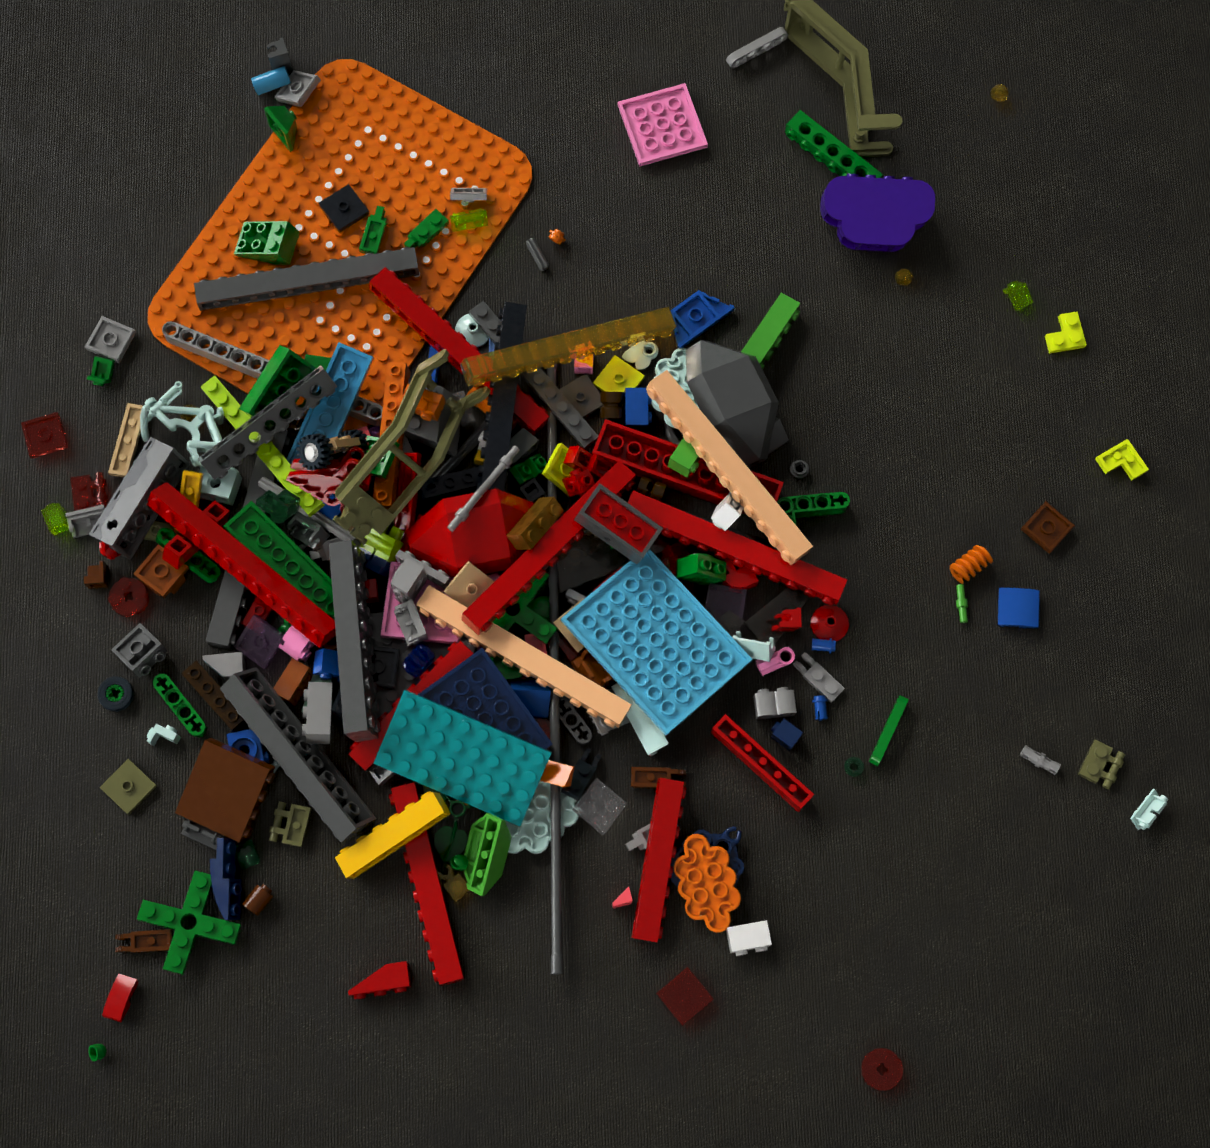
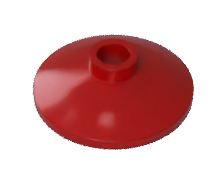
(825, 631)

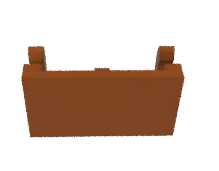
(293, 682)

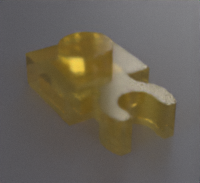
(455, 886)

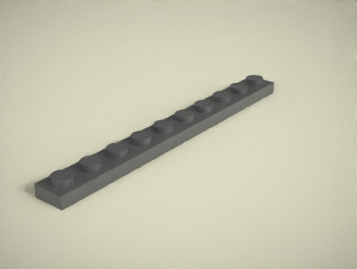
(541, 384)

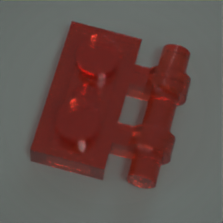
(83, 488)

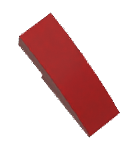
(580, 458)

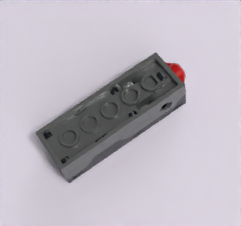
(127, 514)

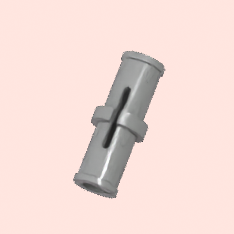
(1040, 760)

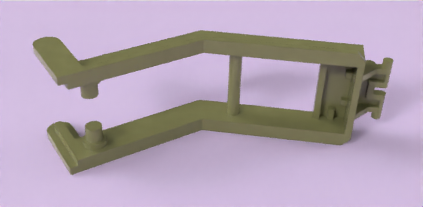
(854, 78)
(363, 510)

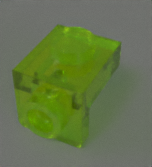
(1018, 294)

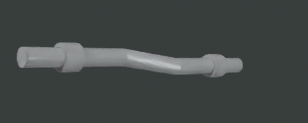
(462, 514)

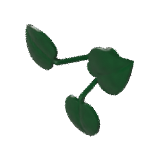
(449, 840)

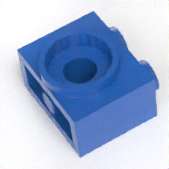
(248, 739)

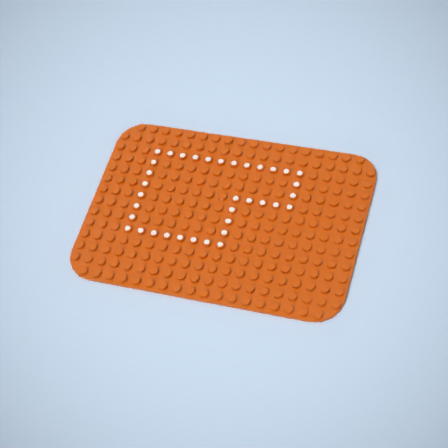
(394, 155)

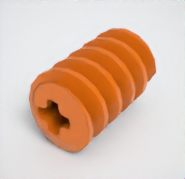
(969, 563)

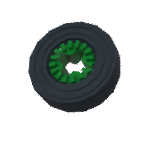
(106, 690)

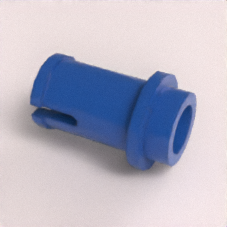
(823, 645)
(820, 707)

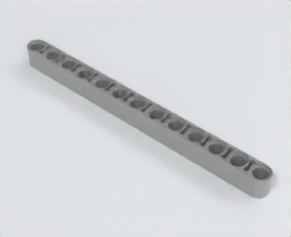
(246, 366)

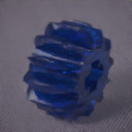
(418, 660)

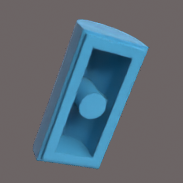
(271, 80)

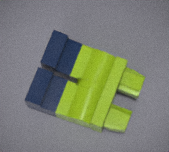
(381, 549)

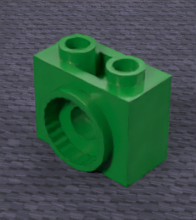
(701, 569)

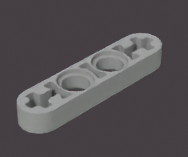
(757, 47)

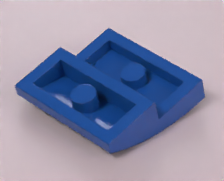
(1018, 607)

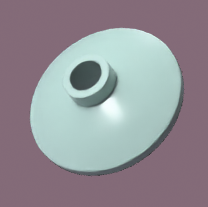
(477, 336)

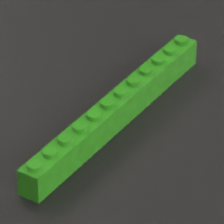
(762, 342)

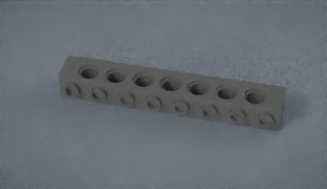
(271, 412)

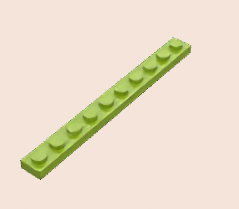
(267, 452)

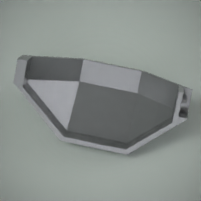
(733, 397)

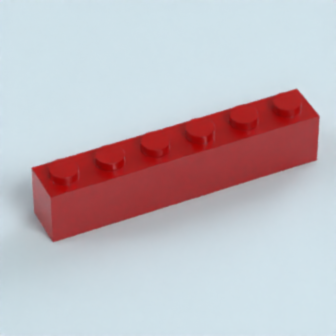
(762, 763)

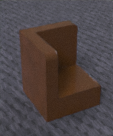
(97, 576)

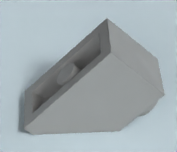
(226, 663)

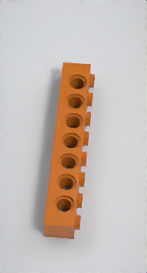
(396, 381)

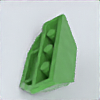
(486, 853)

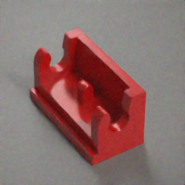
(789, 620)

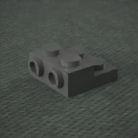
(140, 650)

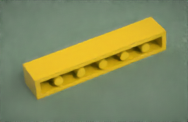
(392, 835)

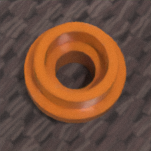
(556, 236)

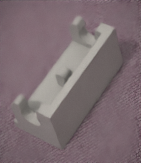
(82, 521)
(410, 623)

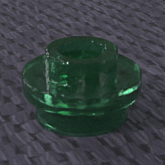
(858, 762)

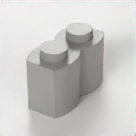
(774, 704)

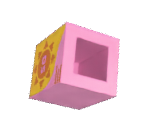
(584, 366)

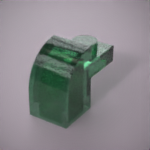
(279, 506)

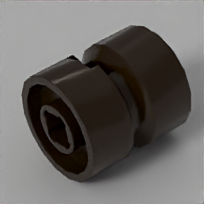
(612, 405)
(658, 488)

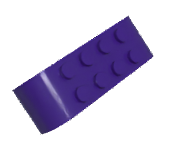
(876, 211)

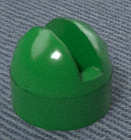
(459, 862)
(97, 1052)

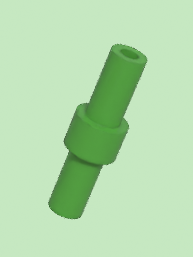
(962, 603)

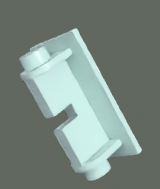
(1144, 816)

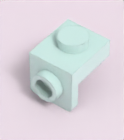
(168, 733)

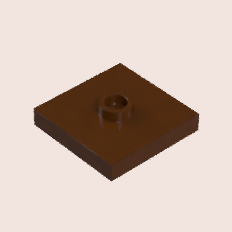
(1047, 527)

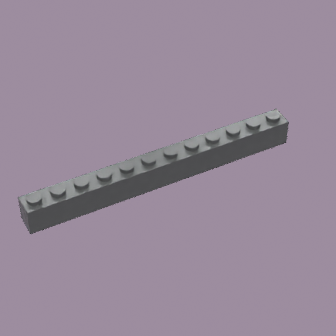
(303, 279)
(233, 593)

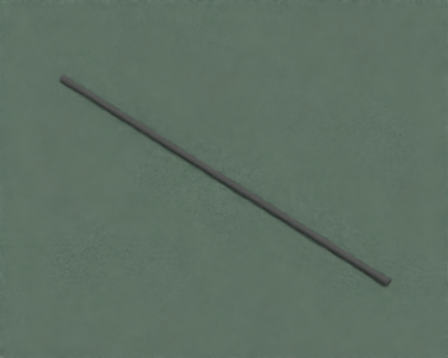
(556, 909)

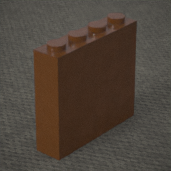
(225, 790)

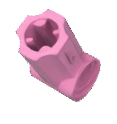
(776, 662)

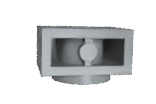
(408, 580)

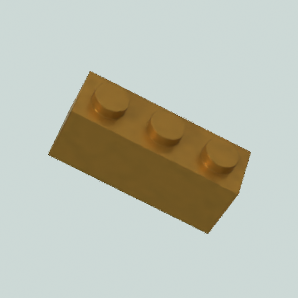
(535, 523)

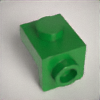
(101, 371)

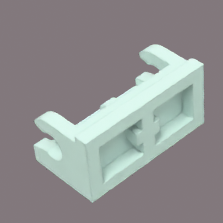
(756, 649)

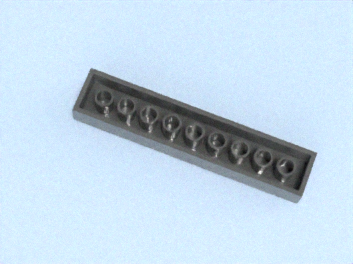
(353, 641)
(302, 762)

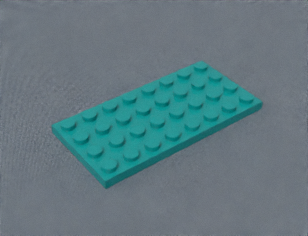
(462, 757)

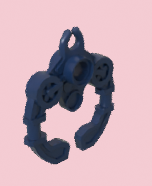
(714, 839)

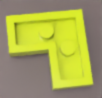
(1070, 337)
(1124, 456)

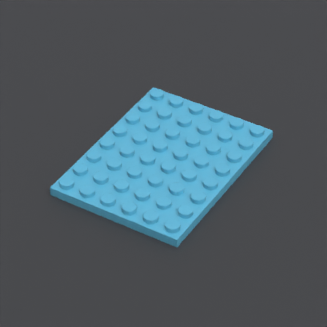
(656, 641)

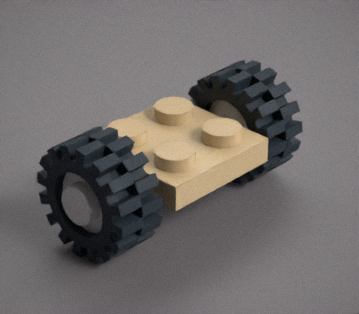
(317, 450)

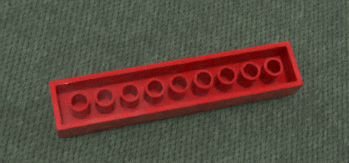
(651, 455)

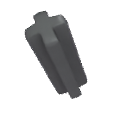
(537, 254)

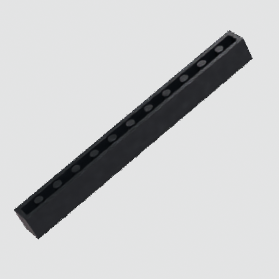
(502, 397)

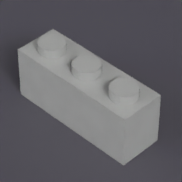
(317, 712)

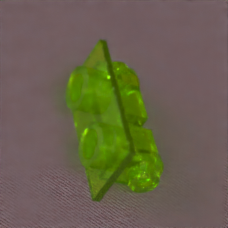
(465, 221)

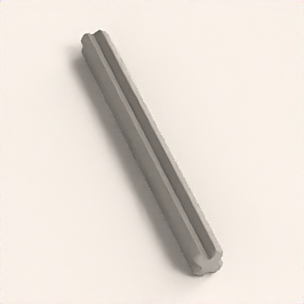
(318, 517)

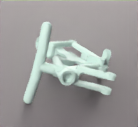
(204, 414)

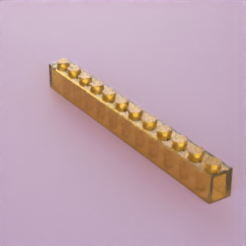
(567, 346)

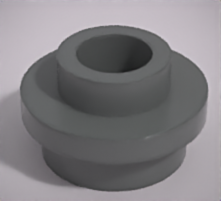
(803, 465)

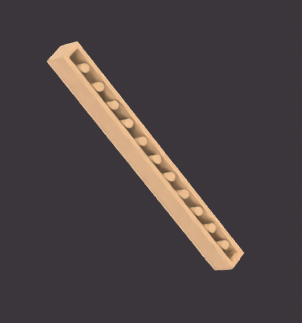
(728, 467)
(526, 658)

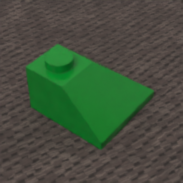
(282, 124)

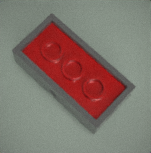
(618, 524)

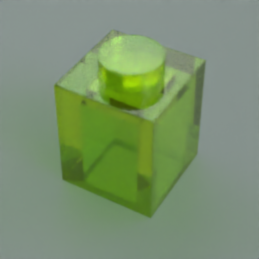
(55, 518)

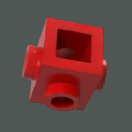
(578, 482)

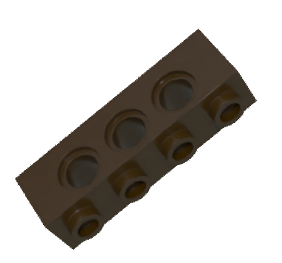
(214, 696)

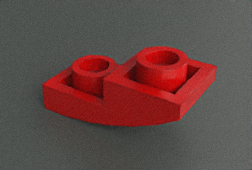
(118, 998)

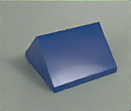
(533, 696)

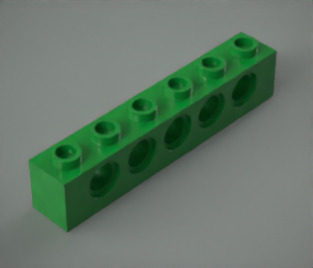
(830, 144)

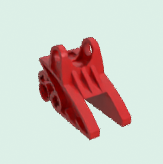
(326, 480)

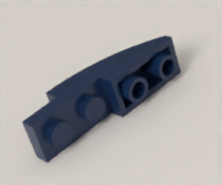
(225, 886)

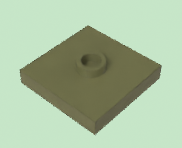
(128, 786)

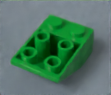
(267, 241)

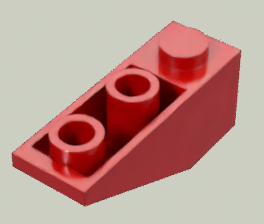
(389, 977)

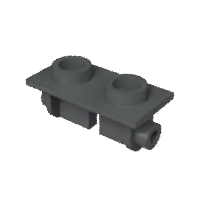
(200, 833)

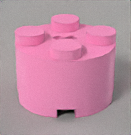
(296, 645)

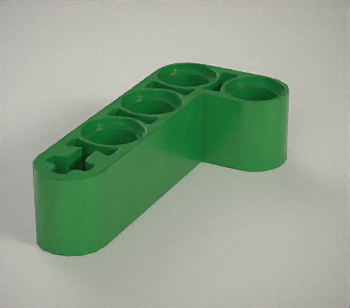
(812, 506)

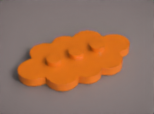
(707, 883)

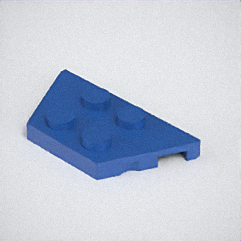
(696, 316)

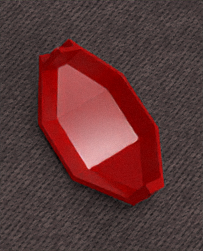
(477, 539)

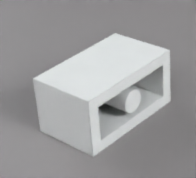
(726, 512)
(748, 937)

